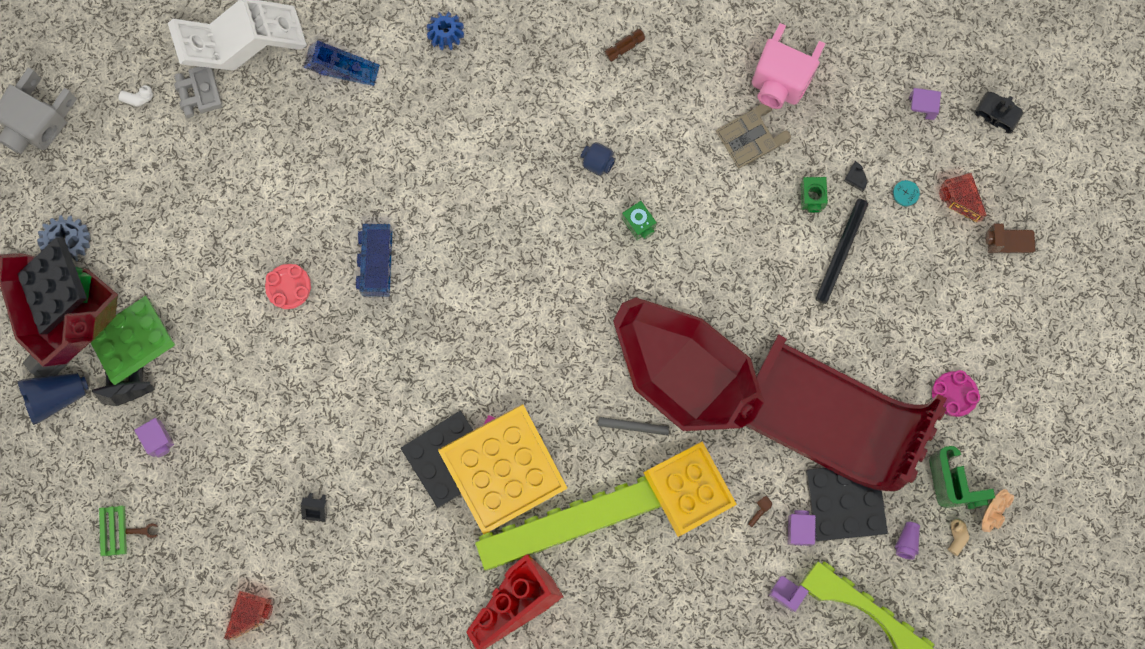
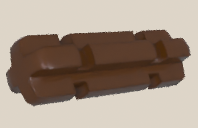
(625, 45)

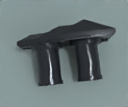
(123, 392)

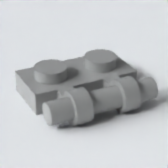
(205, 91)

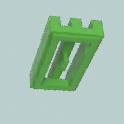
(112, 531)

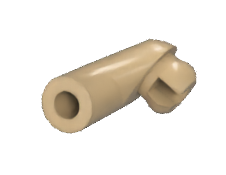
(960, 536)

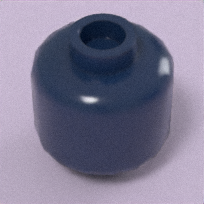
(598, 158)

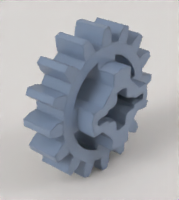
(75, 234)

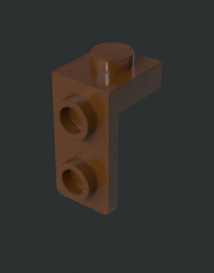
(1009, 240)

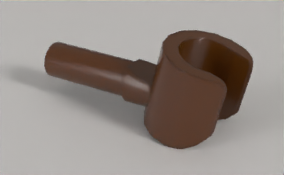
(764, 504)
(143, 531)

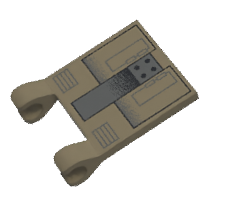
(749, 137)

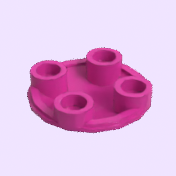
(960, 392)

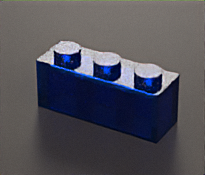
(375, 260)

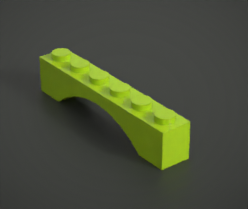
(827, 586)

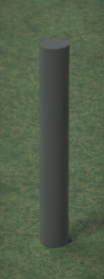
(633, 426)

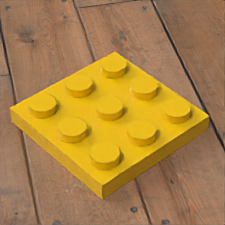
(690, 488)

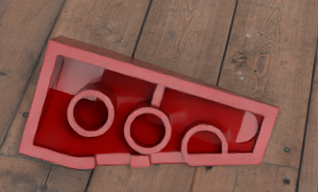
(519, 599)

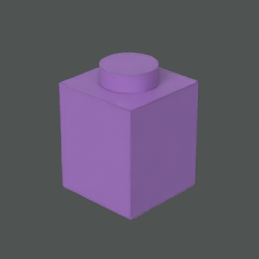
(154, 438)
(801, 528)

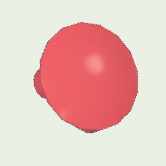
(287, 286)

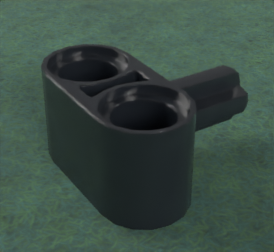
(999, 111)

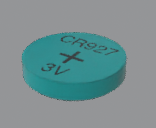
(906, 193)

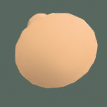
(993, 512)

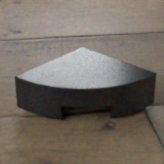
(856, 177)

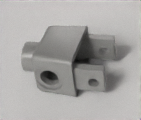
(28, 119)

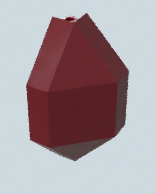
(72, 333)
(687, 368)

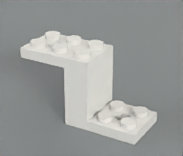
(237, 34)

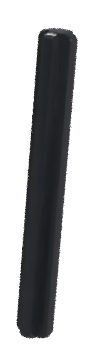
(842, 251)

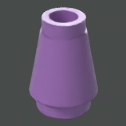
(908, 542)

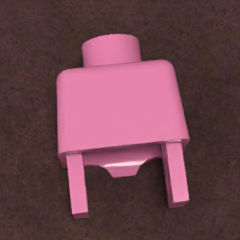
(784, 72)

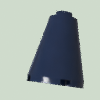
(51, 394)

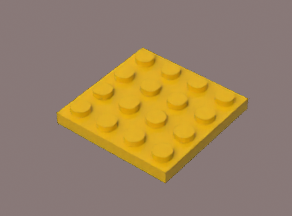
(502, 469)

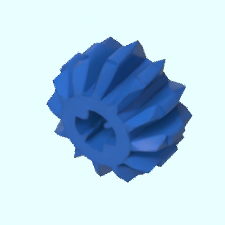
(437, 34)

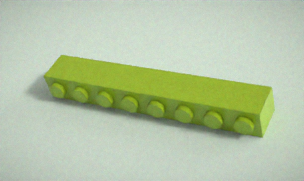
(566, 524)

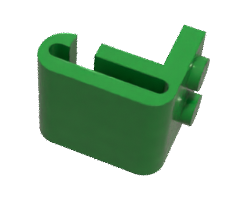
(952, 484)

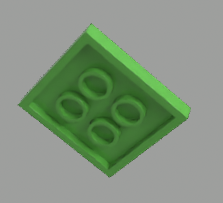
(131, 340)

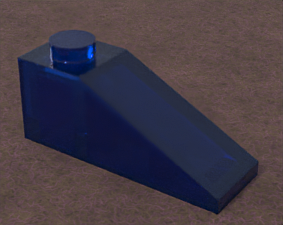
(340, 64)

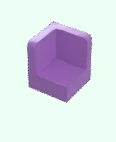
(926, 102)
(788, 593)

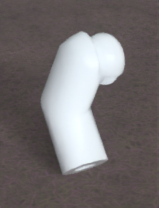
(143, 96)

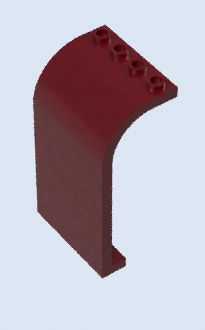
(842, 420)

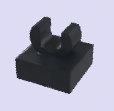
(314, 509)

